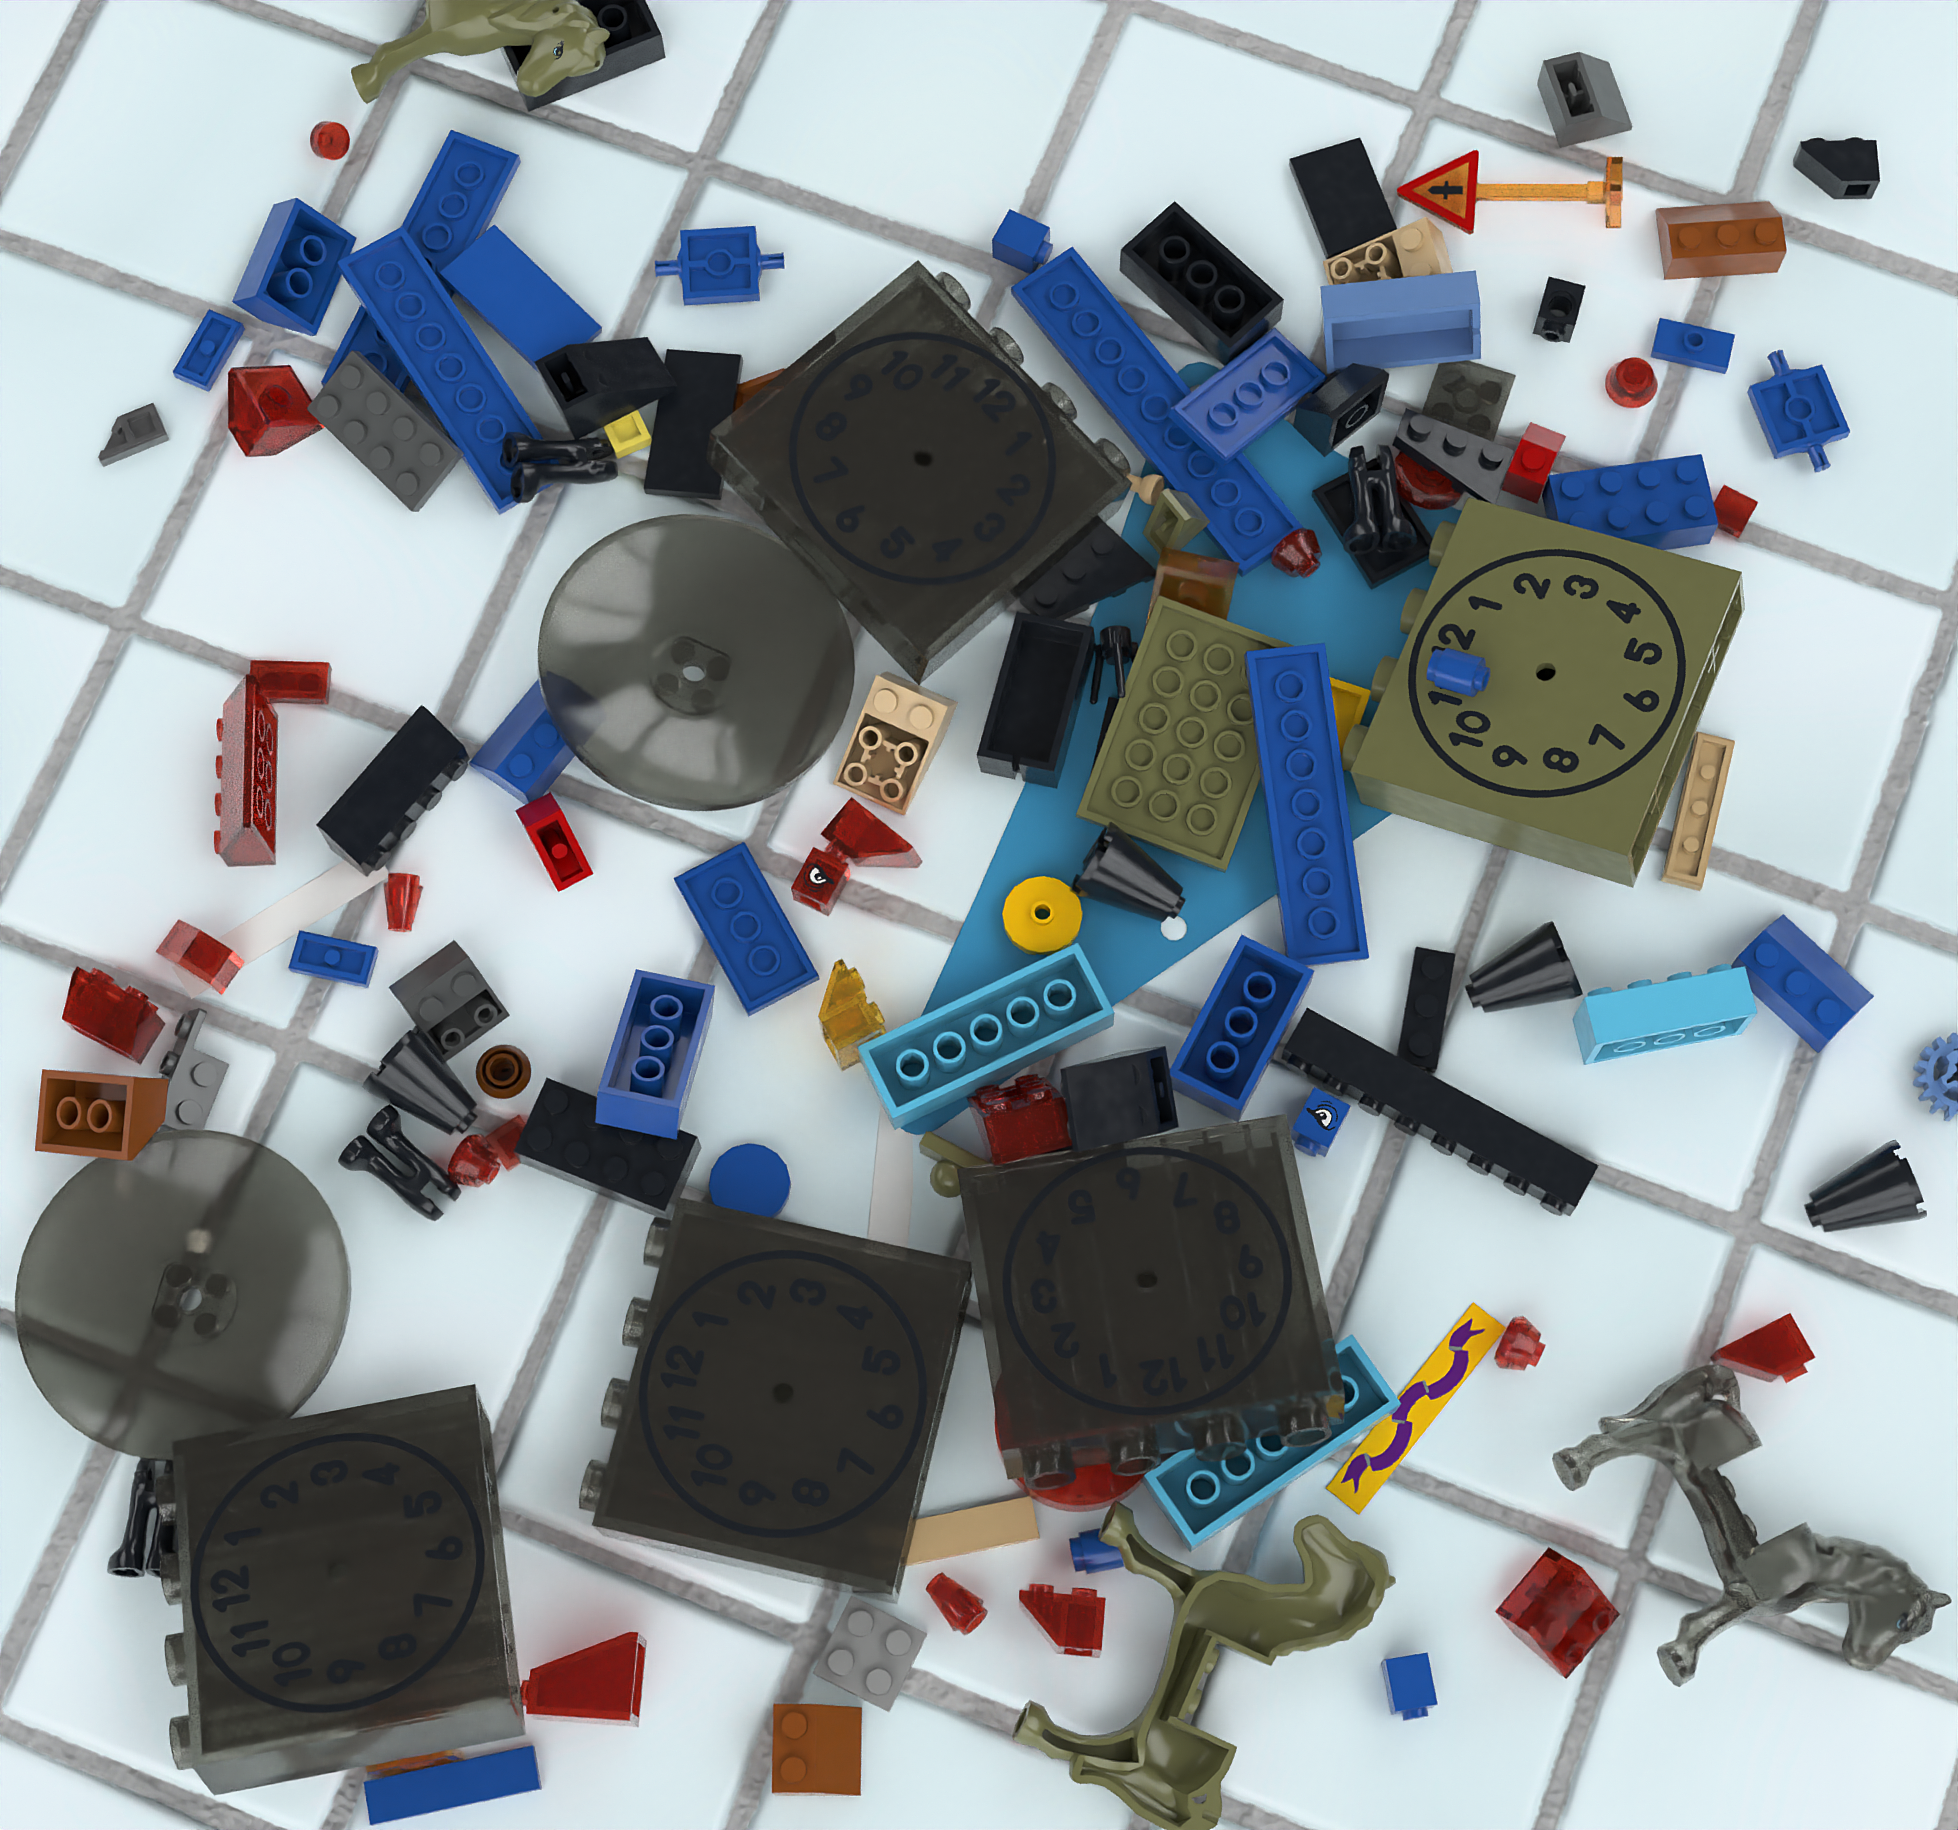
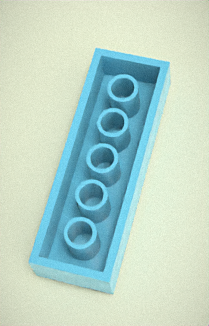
(986, 1035)
(1210, 1496)

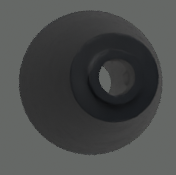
(1127, 878)
(1526, 974)
(423, 1084)
(1868, 1194)

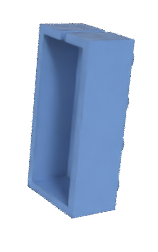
(1402, 321)

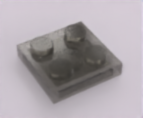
(1469, 397)

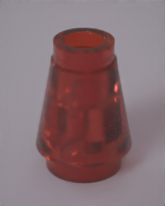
(402, 900)
(957, 1604)

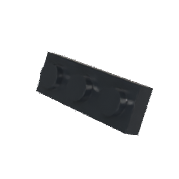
(1426, 1008)

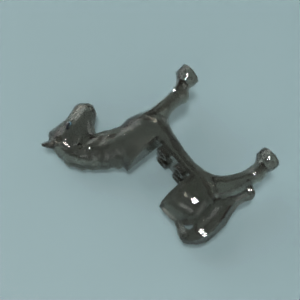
(1795, 1569)

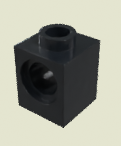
(1559, 296)

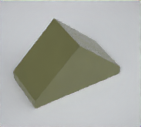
(1174, 521)

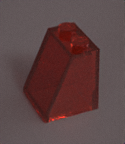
(590, 1685)

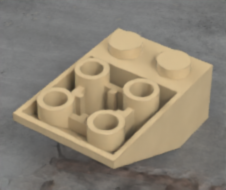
(1403, 253)
(894, 741)

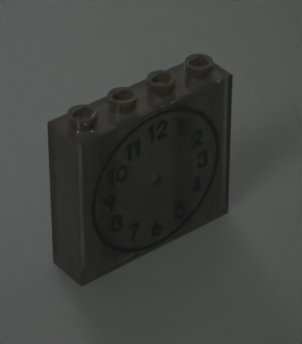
(919, 468)
(1151, 1301)
(780, 1399)
(339, 1591)

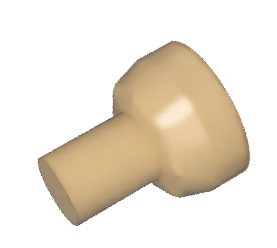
(1148, 488)

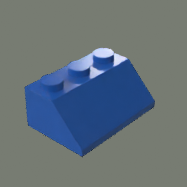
(294, 268)
(524, 750)
(1801, 983)

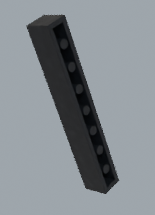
(1439, 1113)

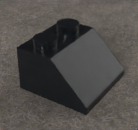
(1340, 406)

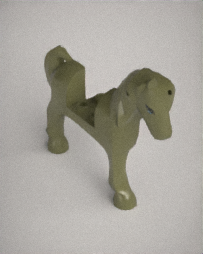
(560, 31)
(1162, 1760)

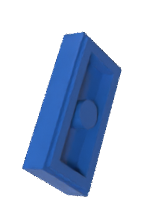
(1692, 345)
(208, 350)
(333, 959)

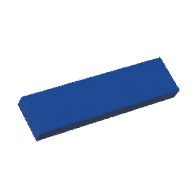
(452, 1785)

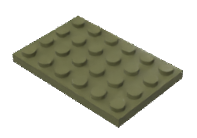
(1182, 739)

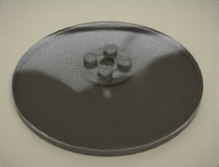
(708, 599)
(124, 1246)

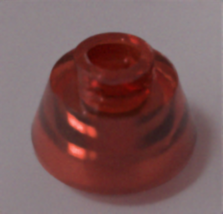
(1631, 383)
(1297, 553)
(474, 1162)
(1519, 1345)

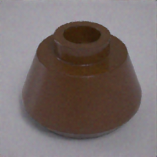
(503, 1071)

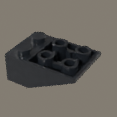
(603, 381)
(1119, 1098)

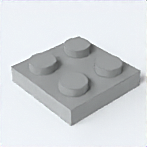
(870, 1653)

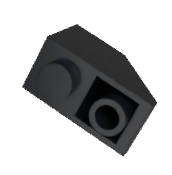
(1840, 166)

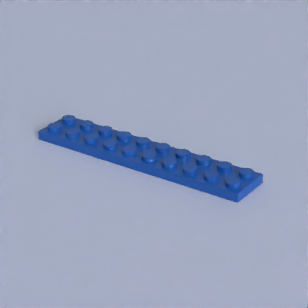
(1138, 392)

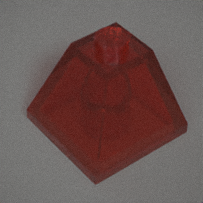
(268, 409)
(867, 840)

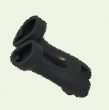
(528, 477)
(1363, 533)
(386, 1131)
(130, 1557)

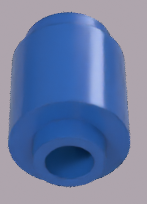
(1458, 671)
(1093, 1555)

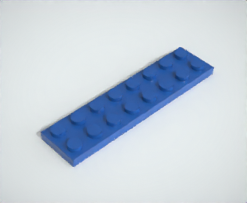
(443, 222)
(441, 357)
(1306, 805)

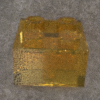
(846, 1016)

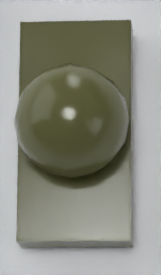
(949, 1159)

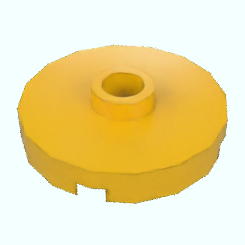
(1038, 935)

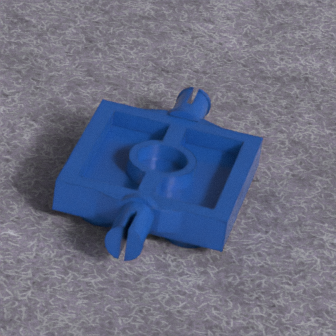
(719, 265)
(1798, 411)

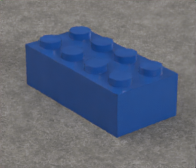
(1643, 502)
(1240, 1028)
(655, 1054)

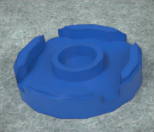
(750, 1180)

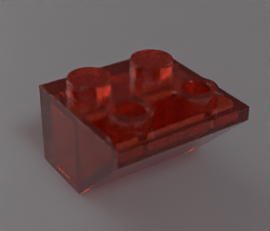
(110, 1015)
(1558, 1612)
(1066, 1621)

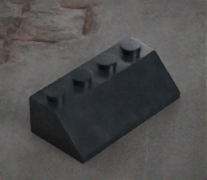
(394, 792)

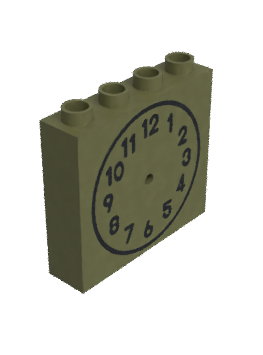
(1589, 695)

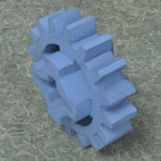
(1937, 1091)

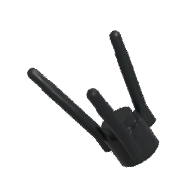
(1117, 649)

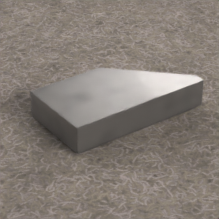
(134, 434)

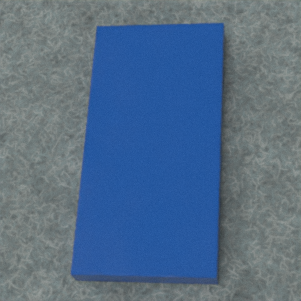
(517, 298)
(1247, 397)
(746, 929)

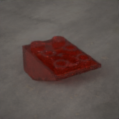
(1020, 1118)

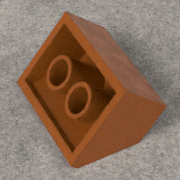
(1720, 240)
(98, 1113)

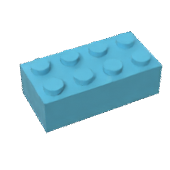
(1664, 1013)

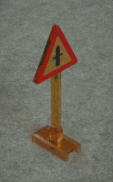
(1454, 191)

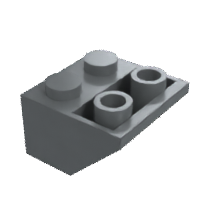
(1582, 98)
(449, 1000)

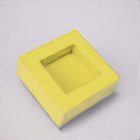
(628, 434)

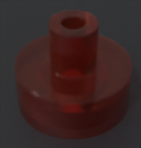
(329, 140)

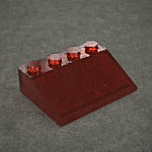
(247, 777)

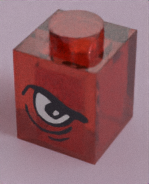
(820, 881)

